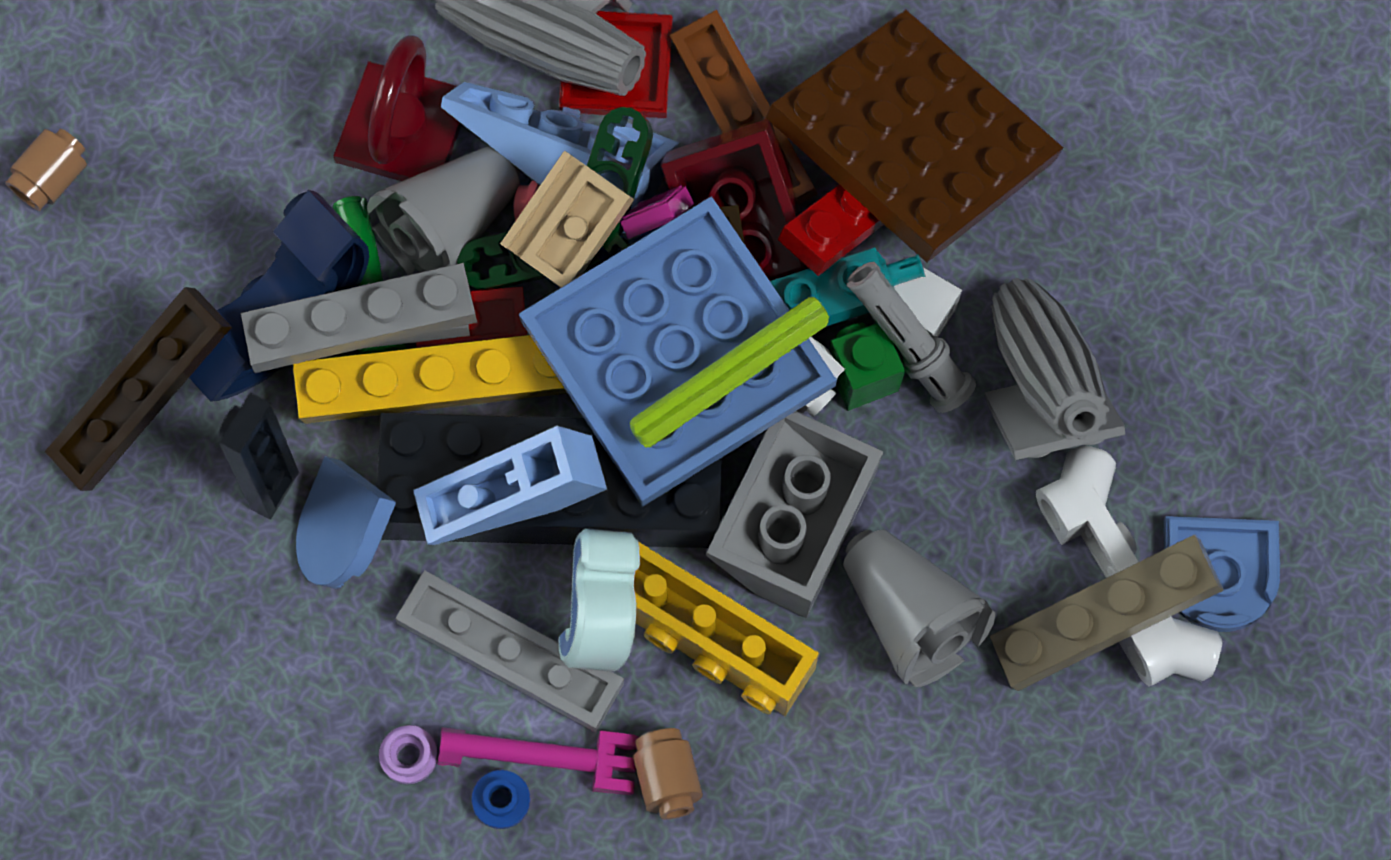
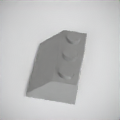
(794, 510)

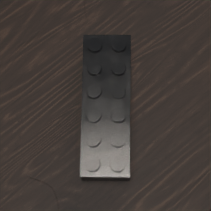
(430, 446)

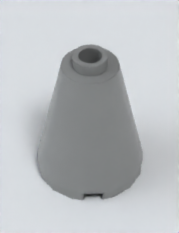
(443, 209)
(914, 606)

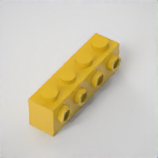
(720, 635)

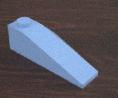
(538, 138)

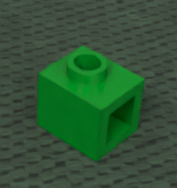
(869, 364)

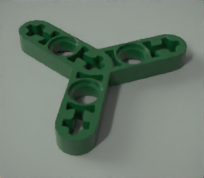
(637, 151)

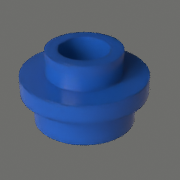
(501, 817)

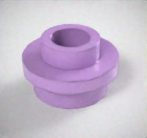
(403, 737)

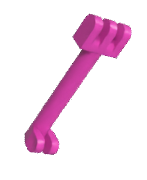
(601, 761)

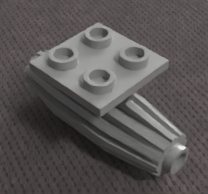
(555, 38)
(1059, 383)

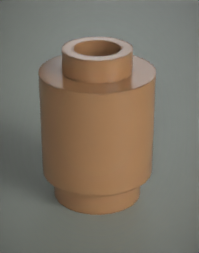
(46, 168)
(667, 773)

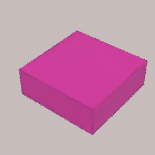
(656, 211)

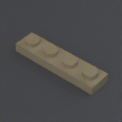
(1106, 613)

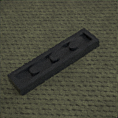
(258, 454)

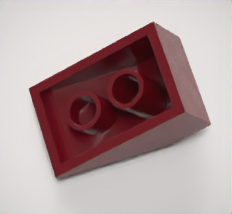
(746, 171)

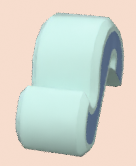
(601, 601)

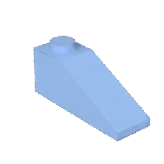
(511, 486)

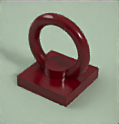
(398, 118)

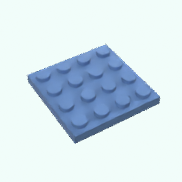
(654, 323)

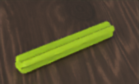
(729, 372)

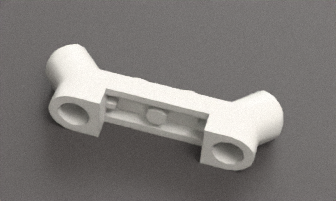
(1078, 508)

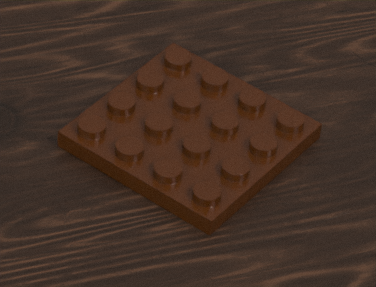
(914, 134)

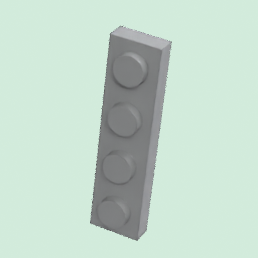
(358, 317)
(507, 651)

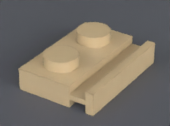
(567, 220)

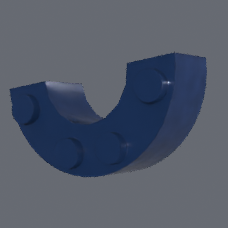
(314, 259)

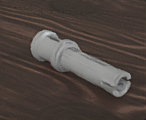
(924, 355)

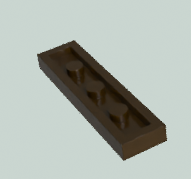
(138, 389)

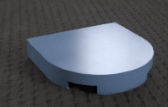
(340, 525)
(1245, 561)

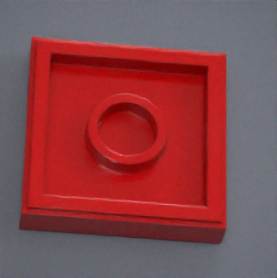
(651, 89)

